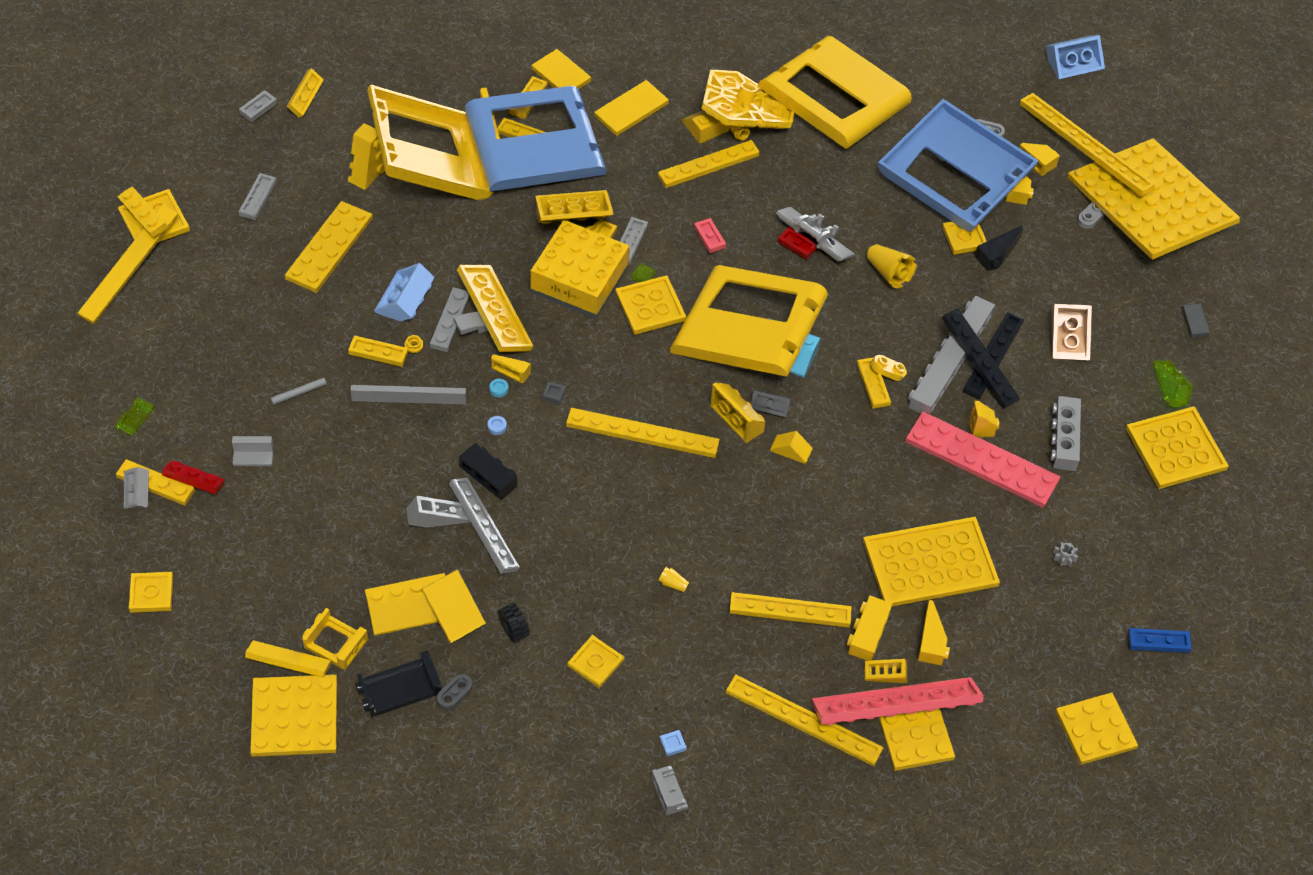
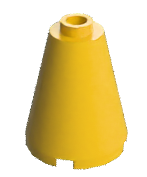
(892, 264)

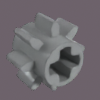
(1065, 554)

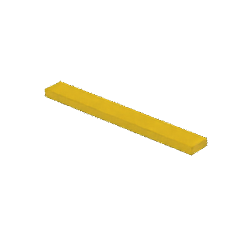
(124, 269)
(804, 720)

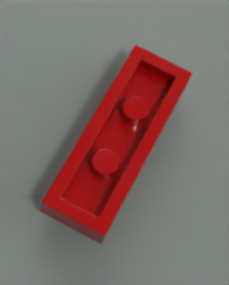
(193, 477)

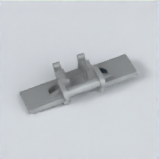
(812, 225)

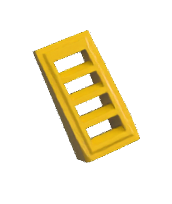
(510, 367)
(892, 678)

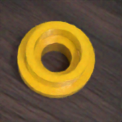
(414, 339)

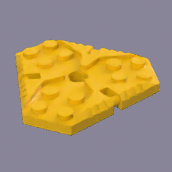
(741, 103)

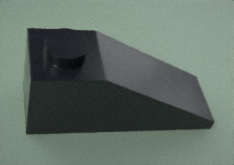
(995, 251)

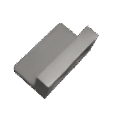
(252, 450)

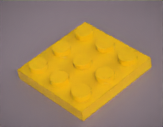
(156, 201)
(650, 305)
(1096, 728)
(916, 739)

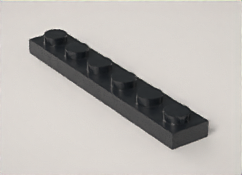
(980, 358)

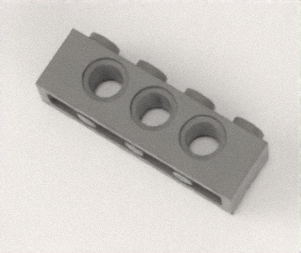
(1066, 433)

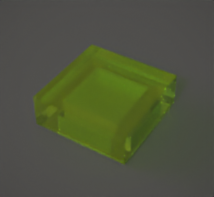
(643, 273)

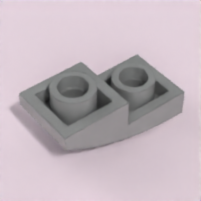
(470, 322)

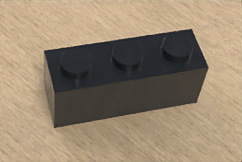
(488, 471)

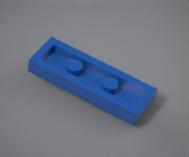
(1159, 640)

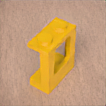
(349, 650)

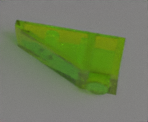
(1173, 383)

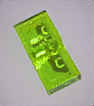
(135, 417)

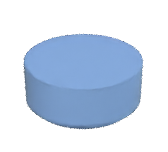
(497, 425)

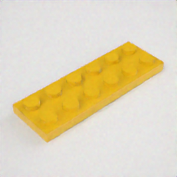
(328, 246)
(495, 308)

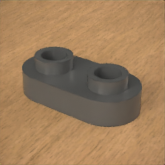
(453, 692)

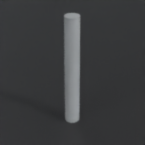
(298, 391)

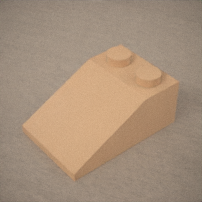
(1071, 332)

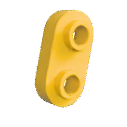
(888, 368)

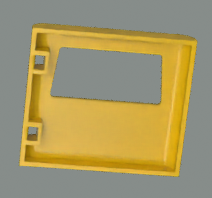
(851, 73)
(423, 165)
(747, 339)

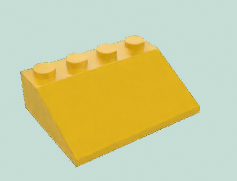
(573, 206)

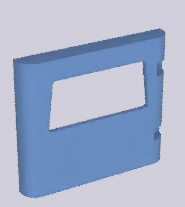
(968, 148)
(534, 157)

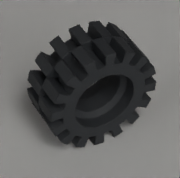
(513, 622)

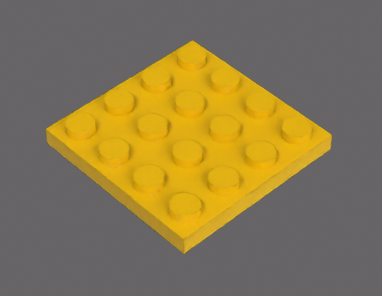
(1176, 447)
(294, 715)

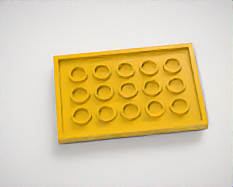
(931, 561)

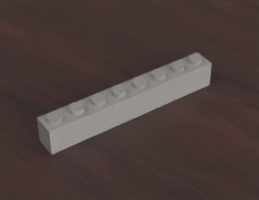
(948, 360)

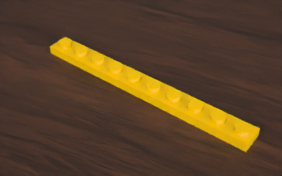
(1087, 144)

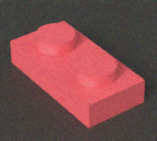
(709, 235)

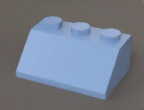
(1076, 56)
(405, 293)

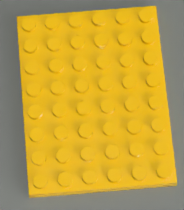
(1168, 216)

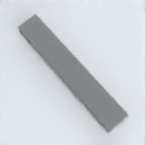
(408, 394)
(484, 525)

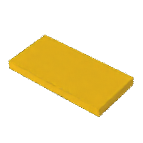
(631, 107)

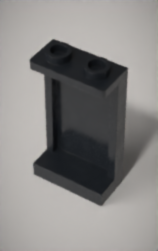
(399, 686)

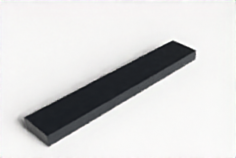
(997, 349)

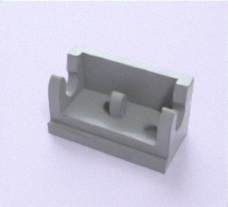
(668, 790)

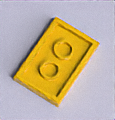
(560, 71)
(453, 606)

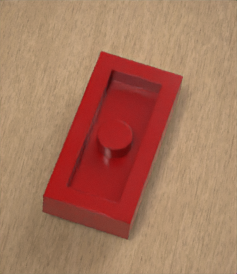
(797, 243)

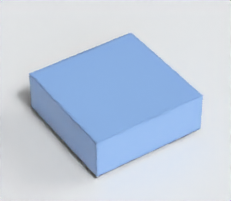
(672, 743)

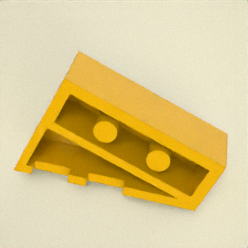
(367, 157)

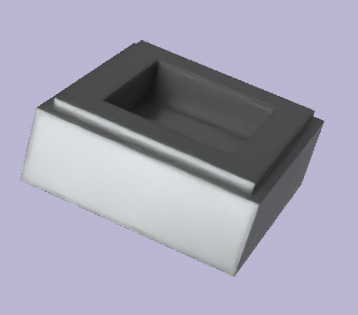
(554, 392)

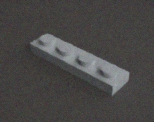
(446, 327)

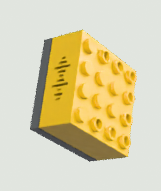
(579, 269)

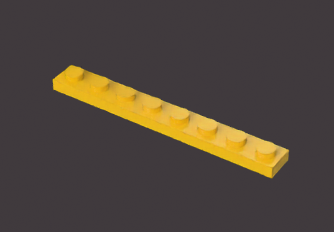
(643, 432)

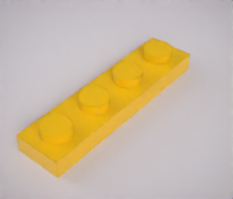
(142, 211)
(161, 485)

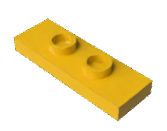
(873, 384)

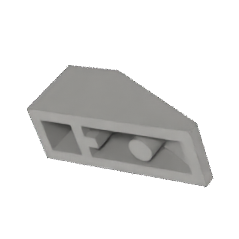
(435, 512)

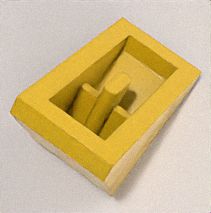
(792, 446)

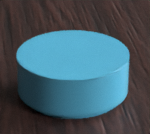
(498, 388)

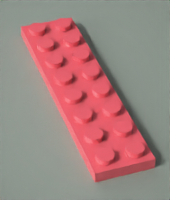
(983, 459)
(897, 700)

